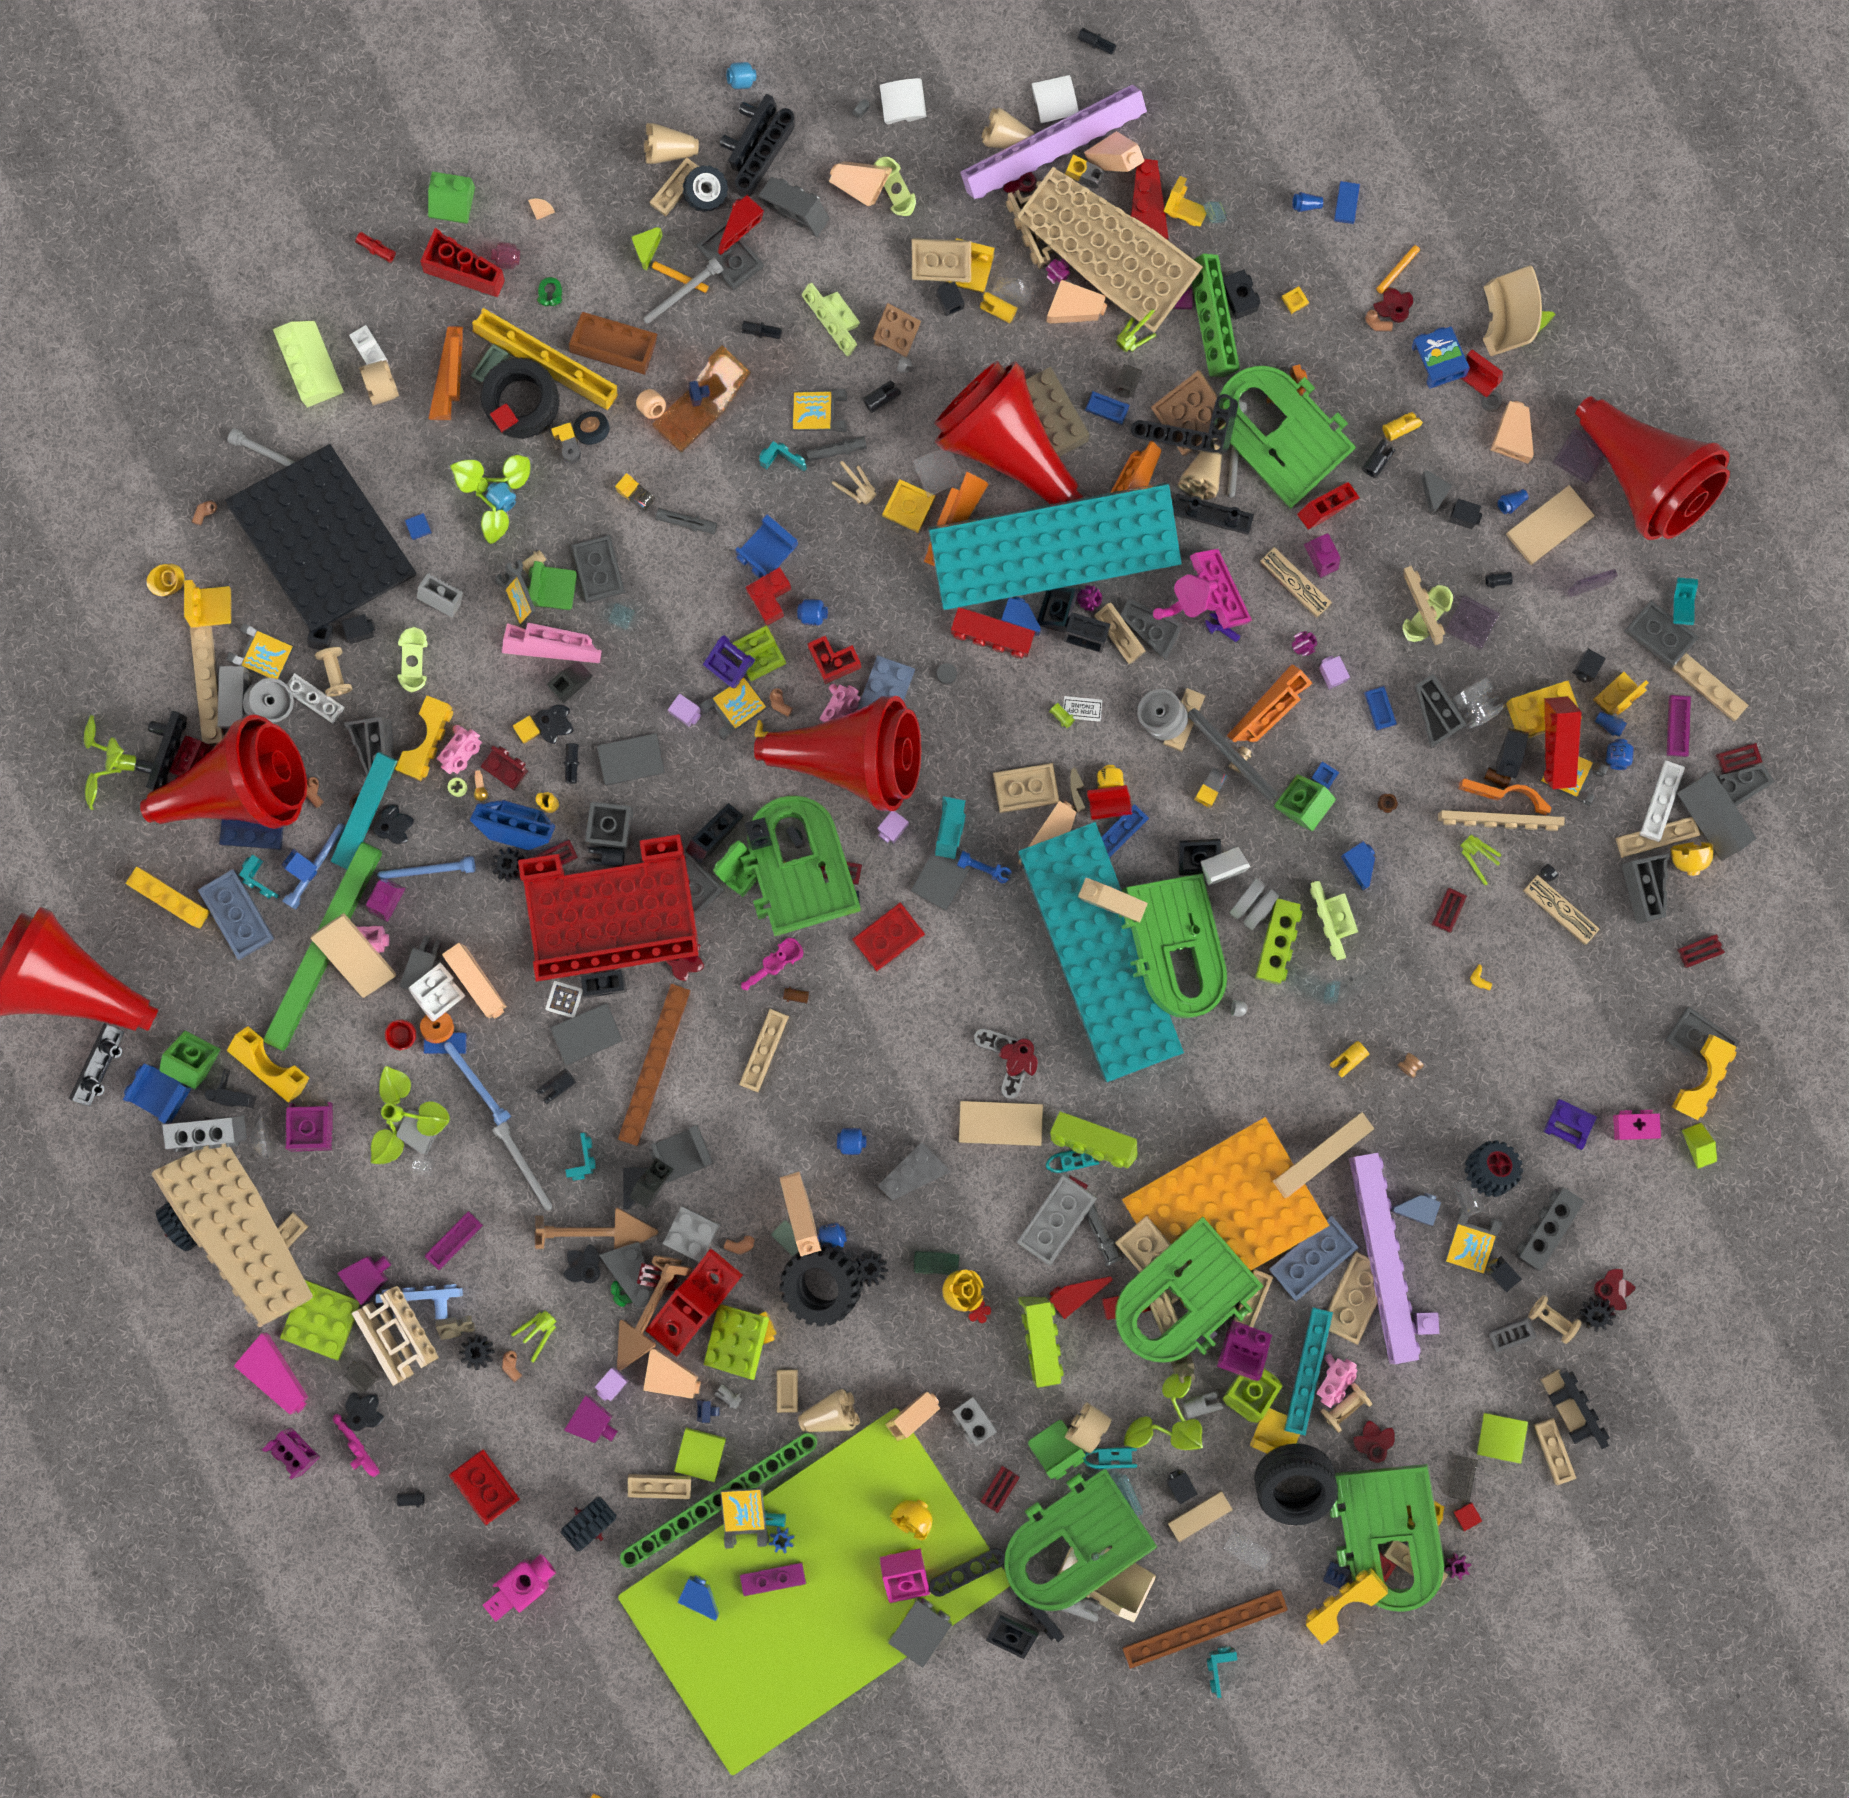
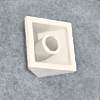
(1224, 866)

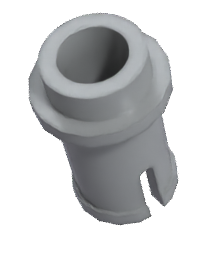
(728, 1397)

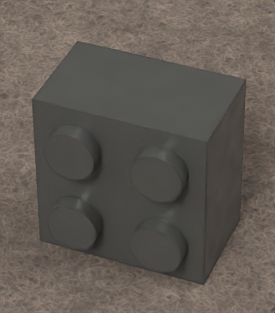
(609, 825)

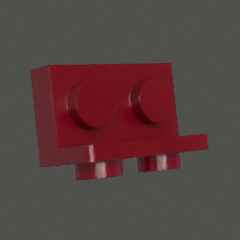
(189, 754)
(504, 768)

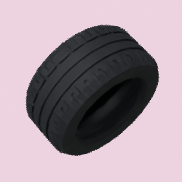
(516, 370)
(1296, 1507)

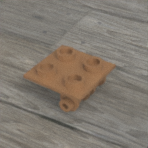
(896, 330)

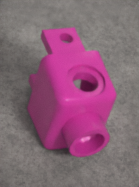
(514, 1593)

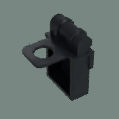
(228, 1097)

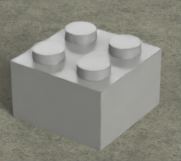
(691, 1234)

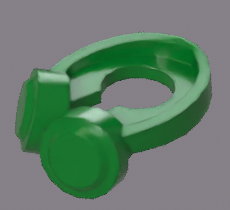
(543, 296)
(620, 1300)

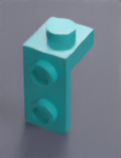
(768, 455)
(1684, 601)
(250, 867)
(579, 1172)
(1224, 1654)

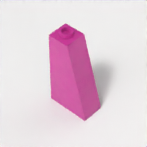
(271, 1373)

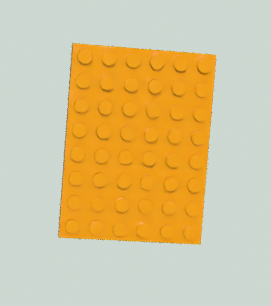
(1235, 1195)

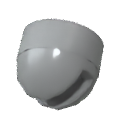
(902, 365)
(1238, 1008)

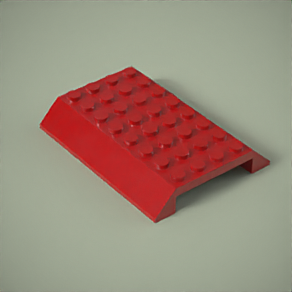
(610, 914)

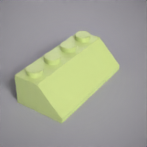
(308, 361)

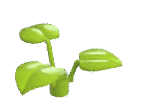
(469, 478)
(114, 759)
(431, 1117)
(1184, 1434)

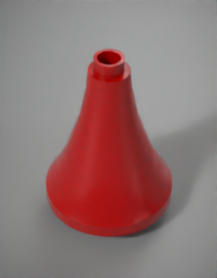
(1001, 429)
(1663, 475)
(864, 752)
(246, 777)
(54, 976)

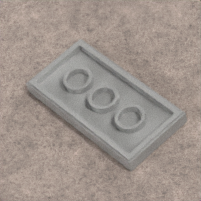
(1057, 1220)

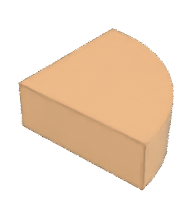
(541, 208)

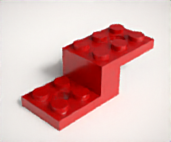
(694, 1302)

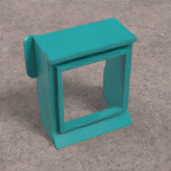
(950, 827)

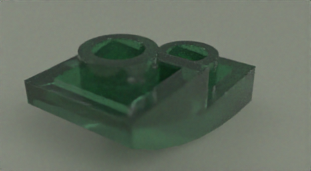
(935, 1263)

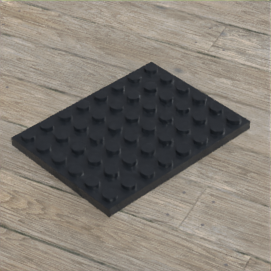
(320, 538)

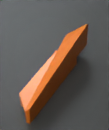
(449, 375)
(1138, 468)
(960, 505)
(1271, 706)

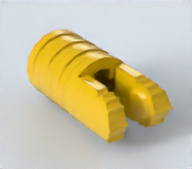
(998, 307)
(1401, 426)
(552, 801)
(1352, 1055)

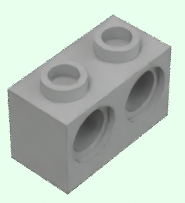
(977, 1418)

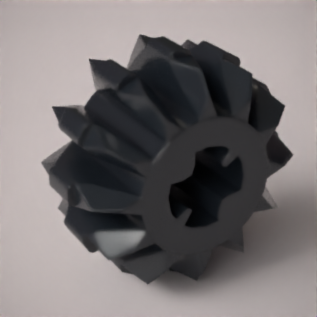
(501, 863)
(875, 1274)
(1597, 1321)
(469, 1353)

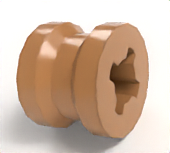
(1410, 1065)

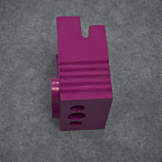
(309, 1128)
(1244, 1350)
(297, 1446)

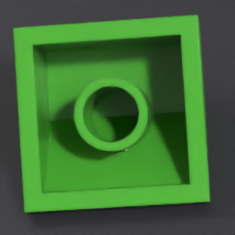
(450, 197)
(1305, 802)
(189, 1059)

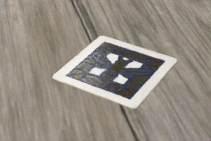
(564, 999)

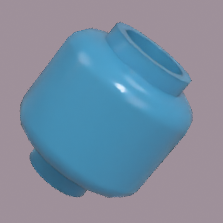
(740, 75)
(501, 496)

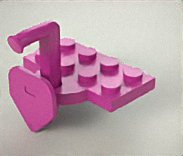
(1208, 590)

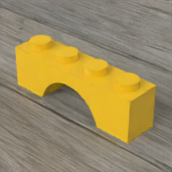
(416, 761)
(168, 897)
(249, 1050)
(1717, 1055)
(1366, 1589)

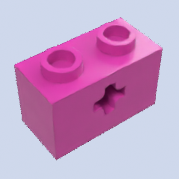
(1625, 1130)

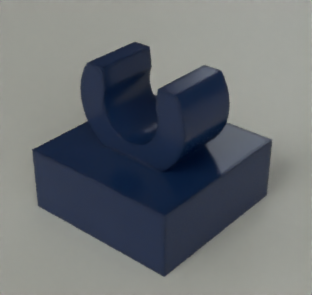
(697, 392)
(705, 1410)
(1336, 1575)

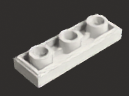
(322, 704)

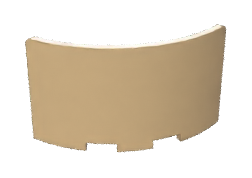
(1515, 310)
(1122, 1593)

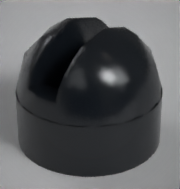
(1548, 873)

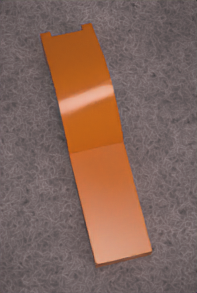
(1496, 794)

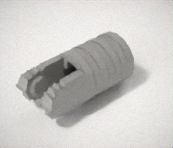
(1197, 1406)
(1079, 1609)

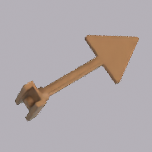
(625, 1232)
(632, 1341)

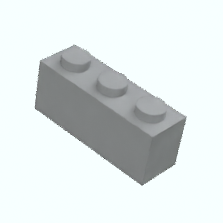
(232, 687)

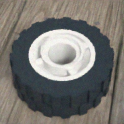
(715, 182)

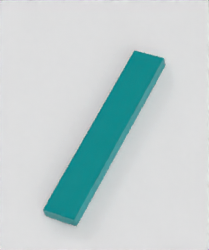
(364, 809)
(1308, 1371)

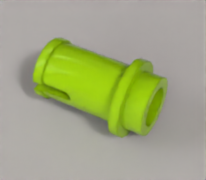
(1062, 715)

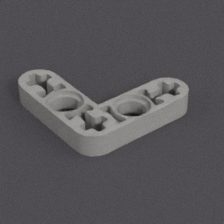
(986, 1046)

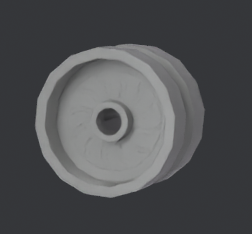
(277, 692)
(1162, 714)
(1256, 906)

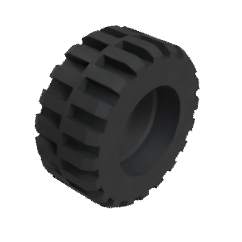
(804, 1302)

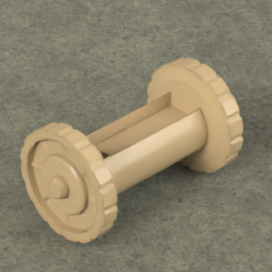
(333, 671)
(1555, 1319)
(1346, 1407)

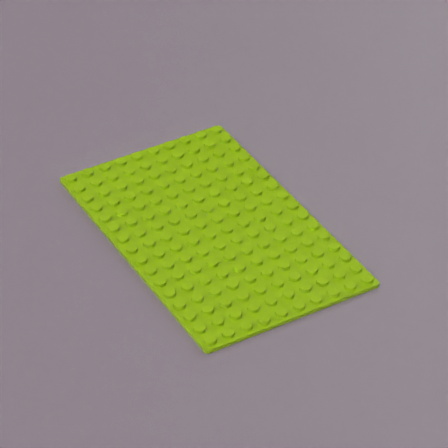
(805, 1648)

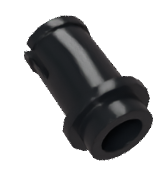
(1498, 579)
(411, 1499)

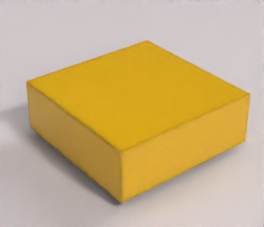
(1295, 300)
(526, 729)

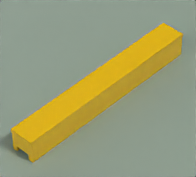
(558, 365)

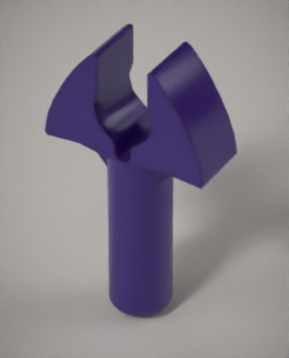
(1228, 632)

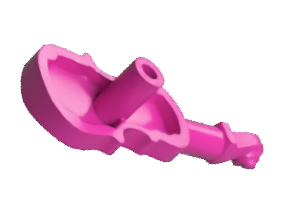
(788, 952)
(357, 1448)

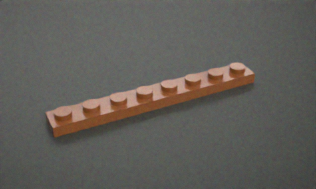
(654, 1065)
(1205, 1628)

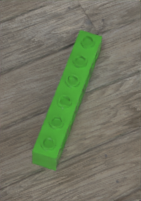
(1214, 317)

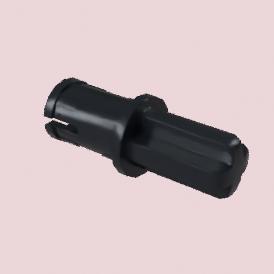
(1096, 41)
(761, 330)
(571, 763)

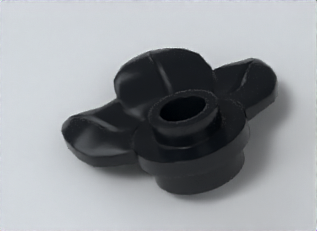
(556, 724)
(396, 824)
(580, 1263)
(365, 1409)

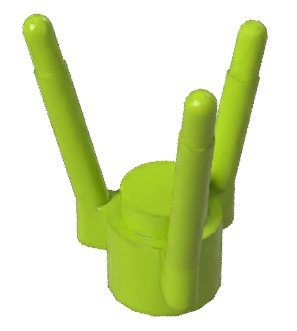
(1126, 340)
(1473, 845)
(544, 1321)

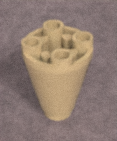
(1004, 130)
(668, 144)
(1202, 476)
(831, 1414)

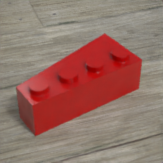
(1148, 197)
(459, 265)
(1561, 742)

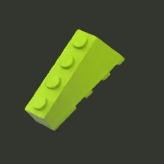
(1094, 1140)
(1041, 1341)

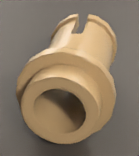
(537, 556)
(1245, 753)

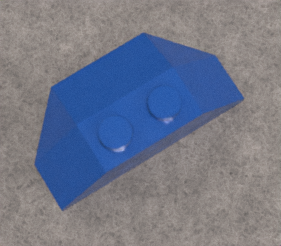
(513, 824)

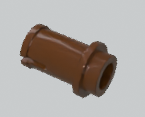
(1496, 778)
(795, 995)

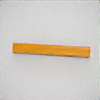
(1397, 269)
(677, 275)

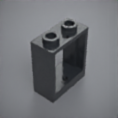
(1086, 629)

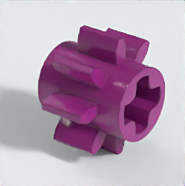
(1058, 271)
(1089, 598)
(1304, 643)
(1454, 1571)

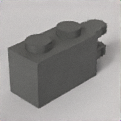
(420, 962)

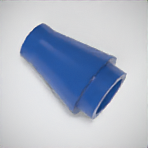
(1306, 202)
(1510, 502)
(1611, 724)

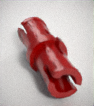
(375, 247)

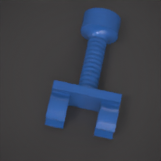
(966, 860)

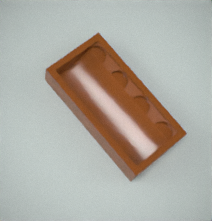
(613, 343)

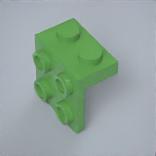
(551, 586)
(731, 870)
(1055, 1451)

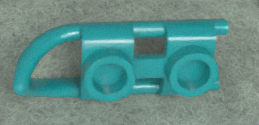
(1068, 1161)
(1105, 1458)

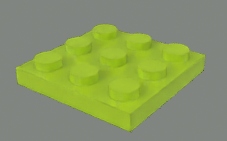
(322, 1321)
(736, 1341)

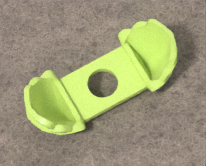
(904, 201)
(1441, 599)
(412, 643)

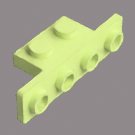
(834, 316)
(1336, 918)

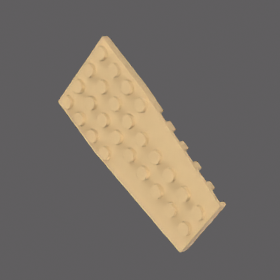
(1110, 248)
(235, 1229)

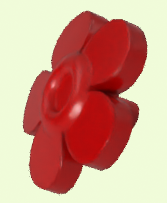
(979, 1312)

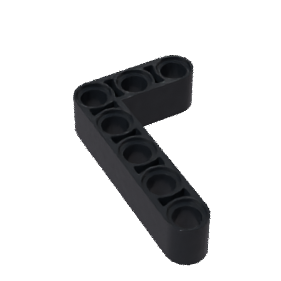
(1189, 435)

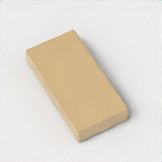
(787, 1391)

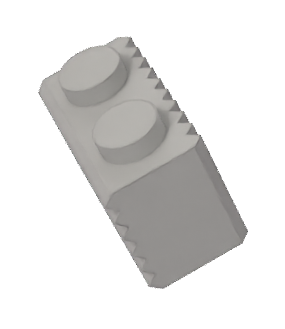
(439, 595)

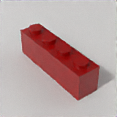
(992, 632)

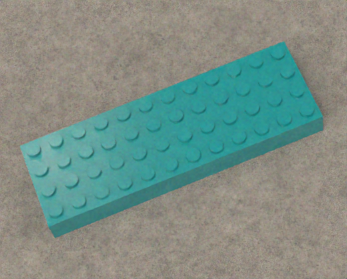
(1055, 545)
(1096, 954)

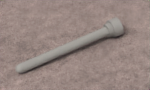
(712, 268)
(237, 437)
(1234, 463)
(502, 1131)

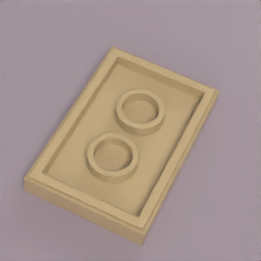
(941, 260)
(1026, 788)

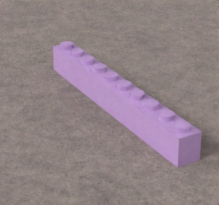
(1053, 142)
(1384, 1258)

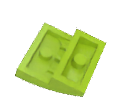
(763, 649)
(1502, 1438)
(700, 1454)

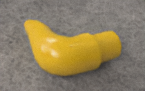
(759, 730)
(1479, 982)

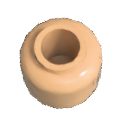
(651, 404)

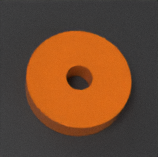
(440, 1034)

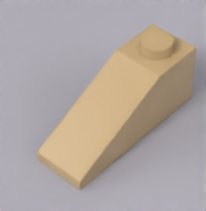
(1112, 900)

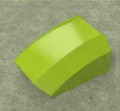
(1253, 1397)

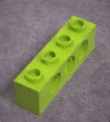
(1265, 971)

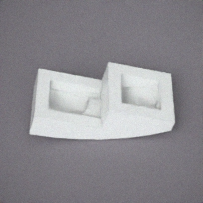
(367, 345)

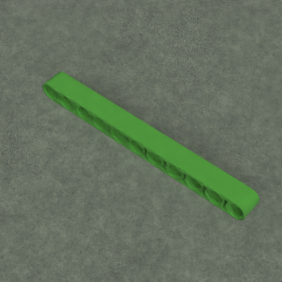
(315, 960)
(709, 1503)

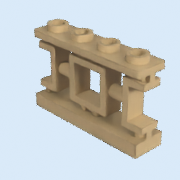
(1027, 232)
(383, 1342)

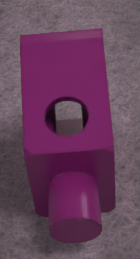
(1323, 553)
(384, 899)
(365, 1277)
(591, 1421)

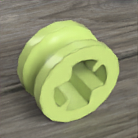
(453, 782)

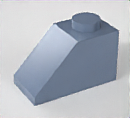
(1419, 1208)

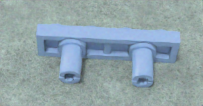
(429, 1292)

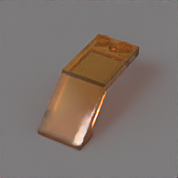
(684, 423)

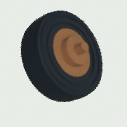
(591, 427)

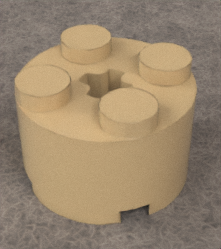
(379, 382)
(1088, 1428)

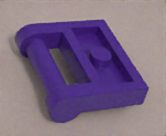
(726, 668)
(1573, 1118)

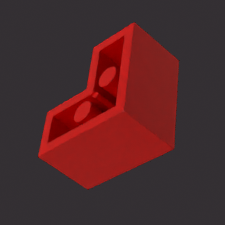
(764, 595)
(831, 664)

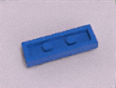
(1123, 830)

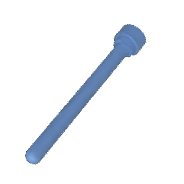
(466, 864)
(293, 898)
(500, 1116)

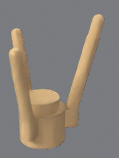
(865, 493)

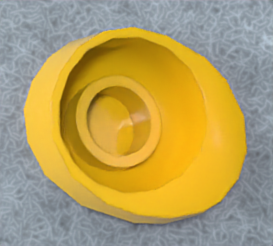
(158, 579)

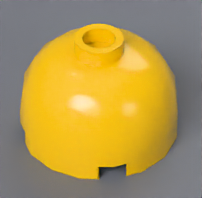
(1692, 857)
(963, 1290)
(913, 1517)

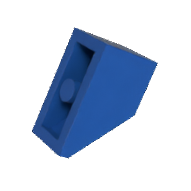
(1020, 614)
(1360, 863)
(300, 866)
(699, 1597)

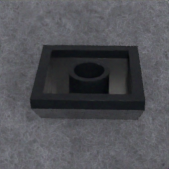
(1057, 608)
(1193, 852)
(1012, 1634)

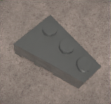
(795, 204)
(1438, 711)
(1647, 887)

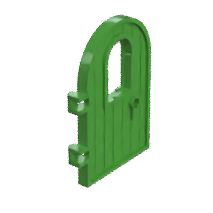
(1301, 442)
(798, 887)
(1167, 928)
(1206, 1287)
(1378, 1514)
(1090, 1524)

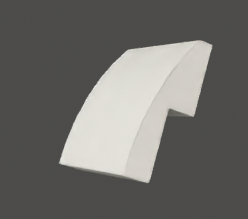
(1055, 98)
(903, 100)
(436, 992)

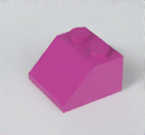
(904, 1575)

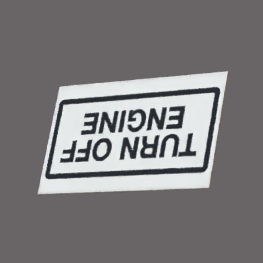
(1083, 708)

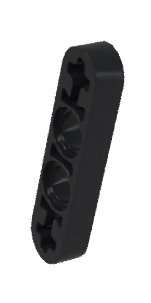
(965, 1568)

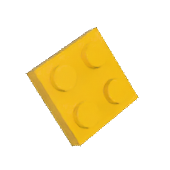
(908, 506)

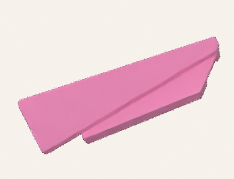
(549, 643)

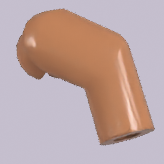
(1376, 324)
(204, 509)
(777, 702)
(312, 790)
(740, 1247)
(509, 1364)

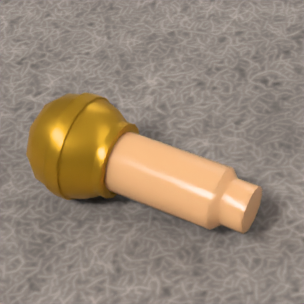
(480, 792)

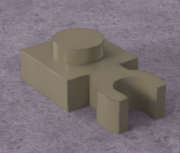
(451, 1327)
(1183, 1367)

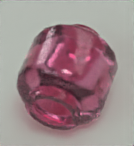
(505, 255)

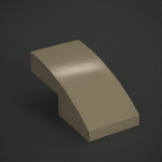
(1076, 785)

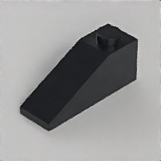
(713, 833)

